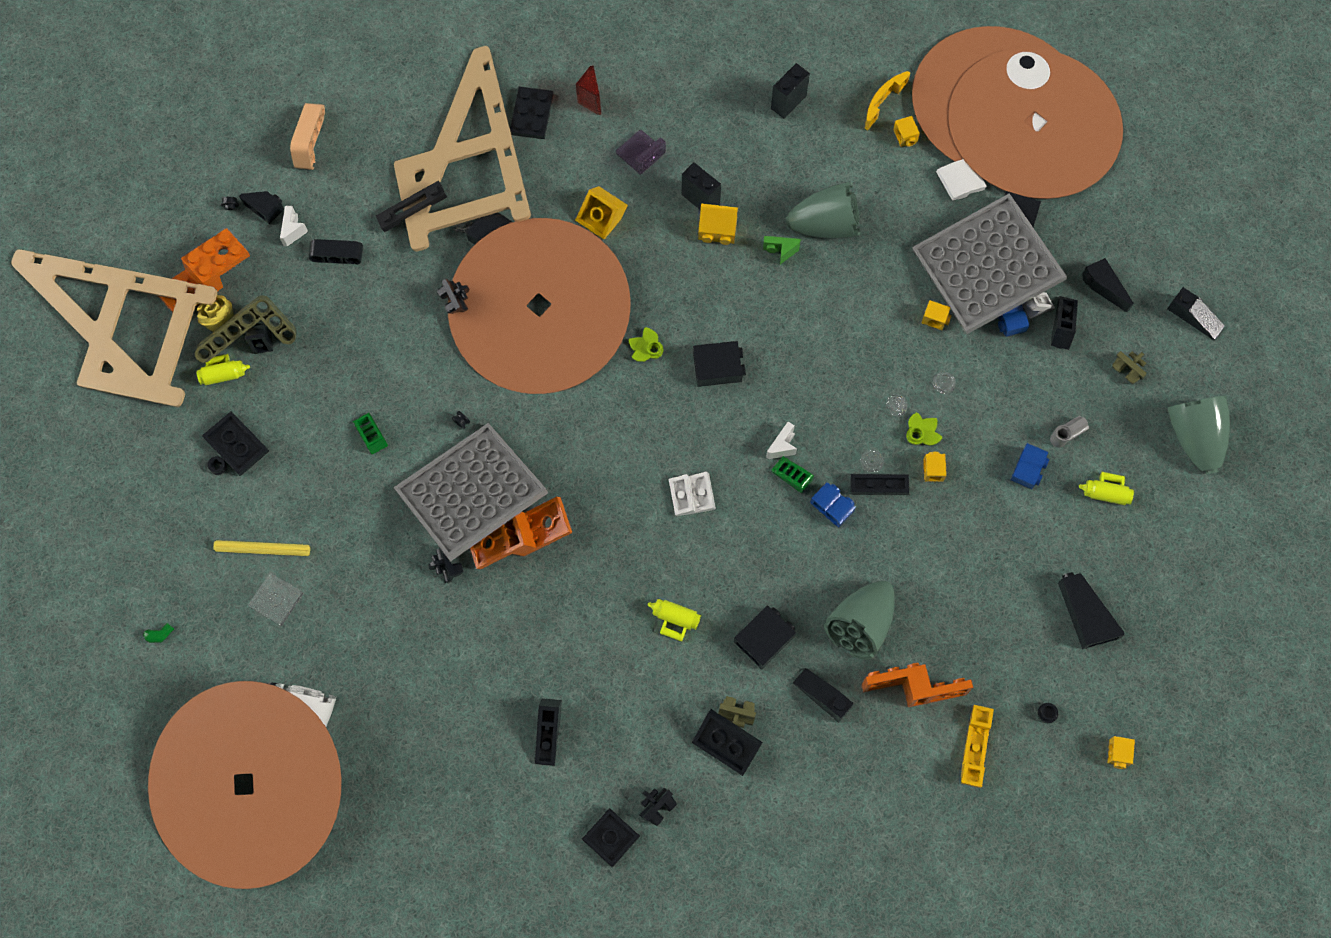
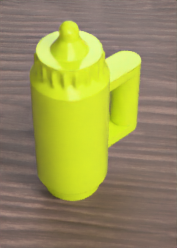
(221, 372)
(1108, 491)
(676, 615)

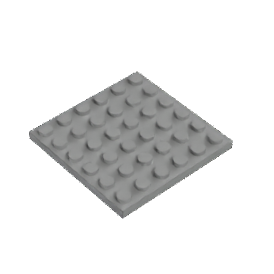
(989, 263)
(470, 491)

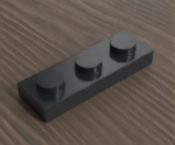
(879, 484)

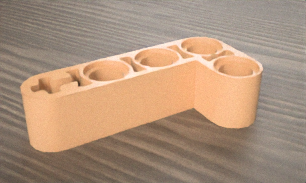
(306, 136)

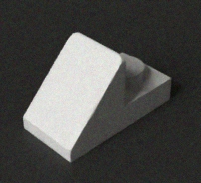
(291, 229)
(1038, 305)
(781, 445)

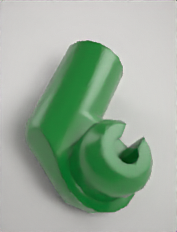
(158, 636)

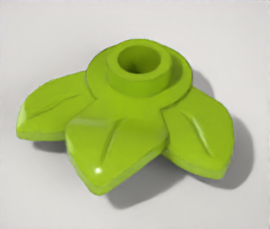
(643, 346)
(925, 430)

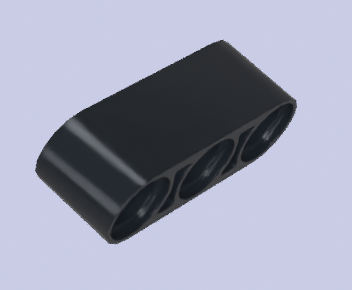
(335, 251)

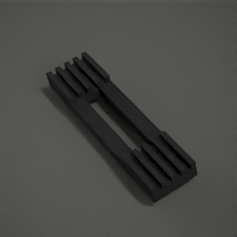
(388, 218)

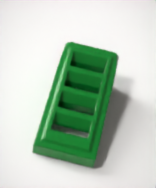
(377, 442)
(800, 487)

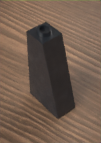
(1088, 613)

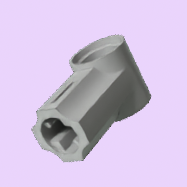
(1069, 431)

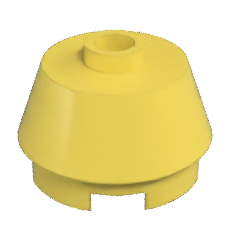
(215, 315)

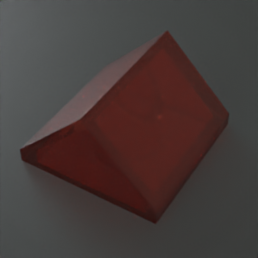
(588, 91)

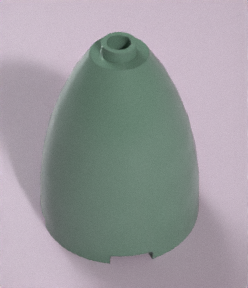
(827, 213)
(1203, 431)
(863, 620)

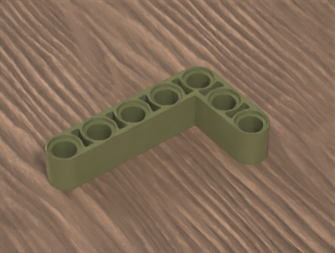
(244, 325)

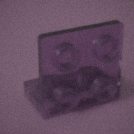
(641, 151)

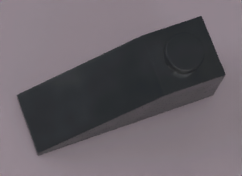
(1105, 282)
(1196, 313)
(1064, 323)
(823, 694)
(547, 731)

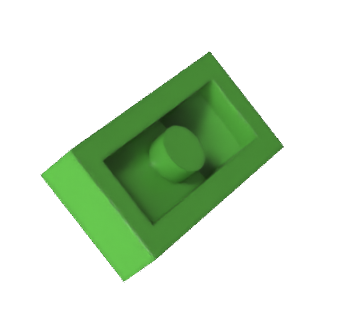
(786, 246)

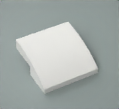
(960, 179)
(692, 494)

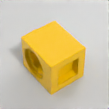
(906, 131)
(936, 315)
(934, 467)
(1121, 752)

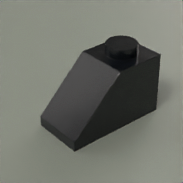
(263, 204)
(259, 338)

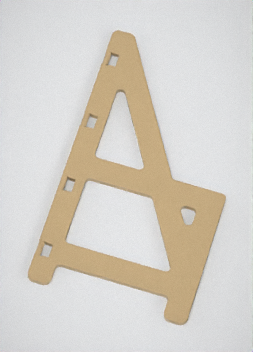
(449, 151)
(127, 376)

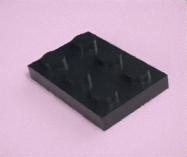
(531, 112)
(235, 443)
(727, 742)

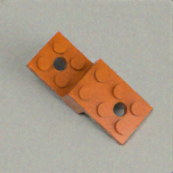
(205, 264)
(523, 534)
(916, 684)

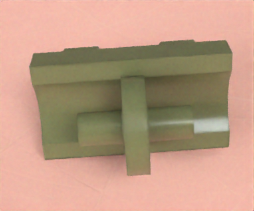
(1136, 372)
(738, 715)

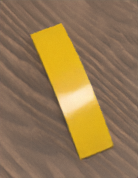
(894, 84)
(976, 746)

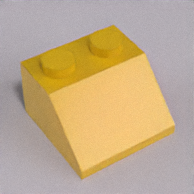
(600, 212)
(717, 224)

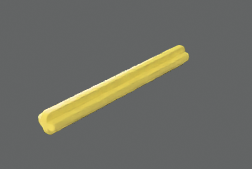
(261, 548)

